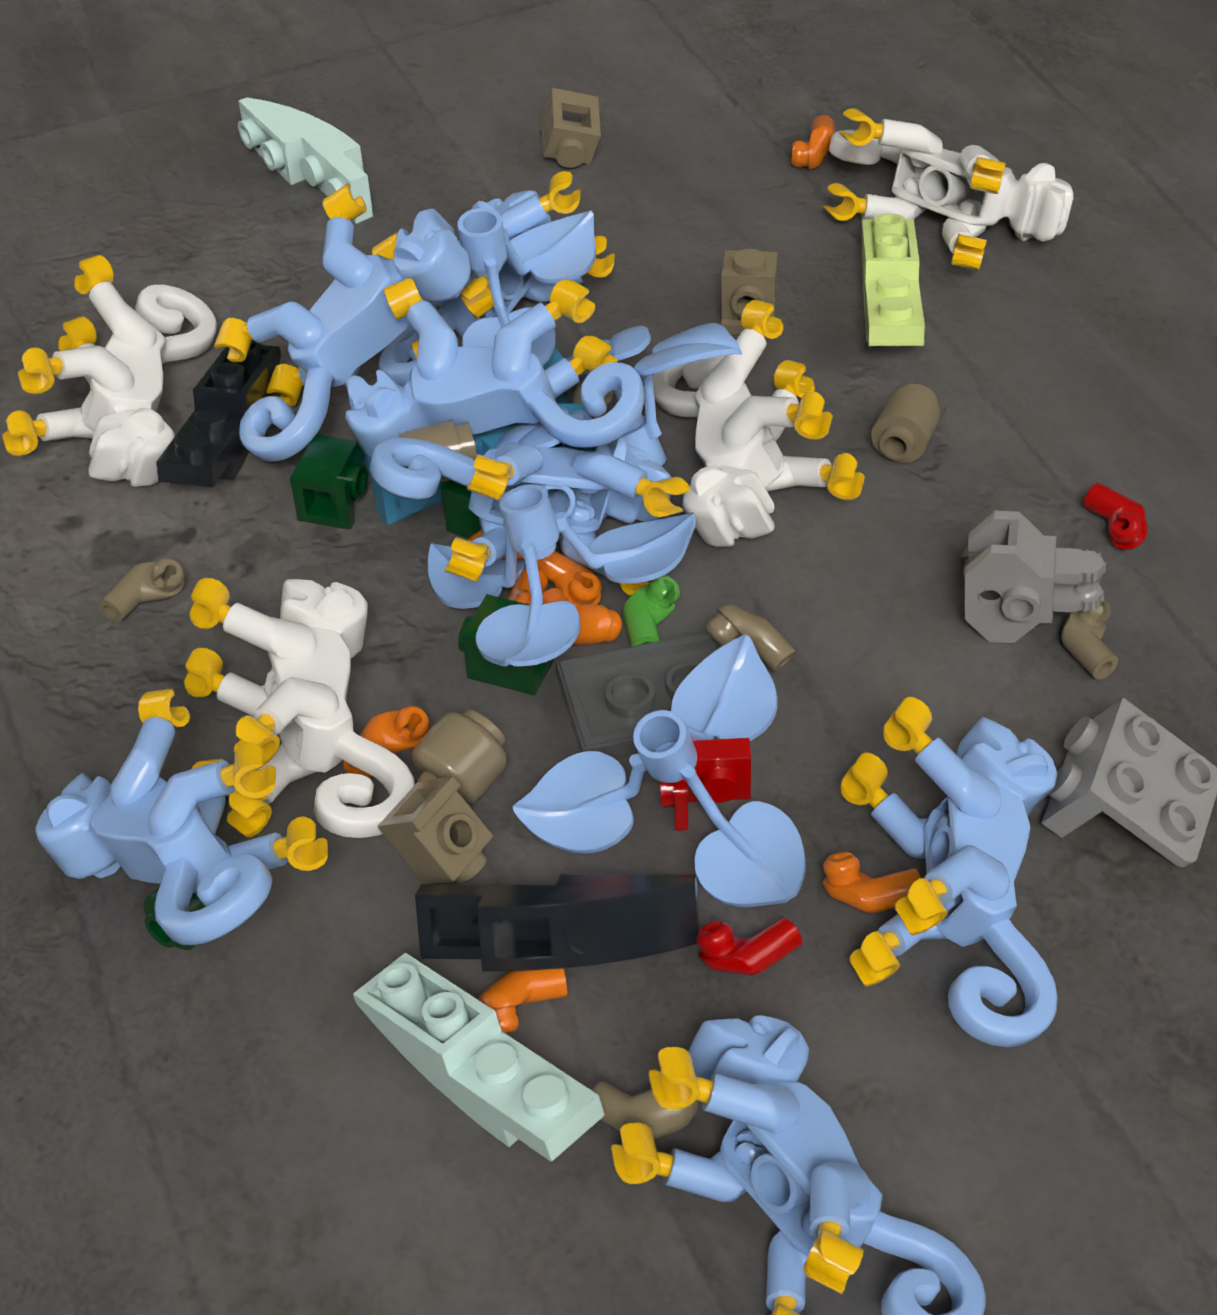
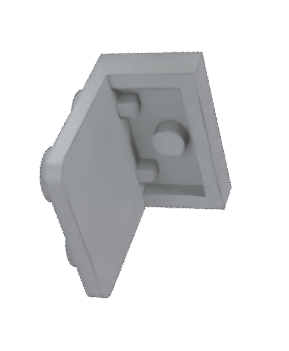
(1138, 778)

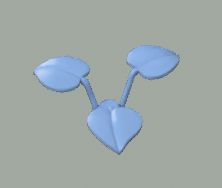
(550, 252)
(685, 347)
(544, 631)
(726, 696)

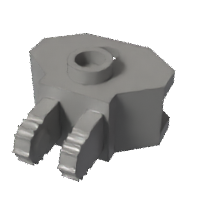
(1022, 578)

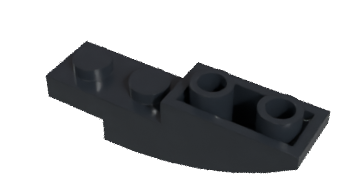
(209, 440)
(558, 925)

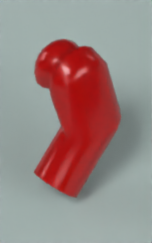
(1125, 517)
(746, 955)

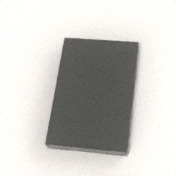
(618, 687)

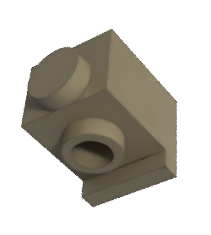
(568, 140)
(744, 278)
(437, 832)

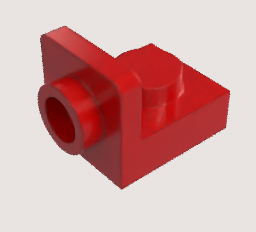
(722, 769)

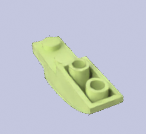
(891, 282)

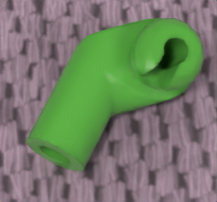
(649, 608)

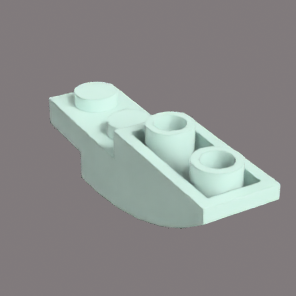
(304, 149)
(474, 1063)

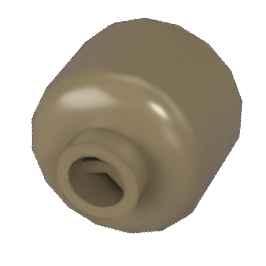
(464, 748)

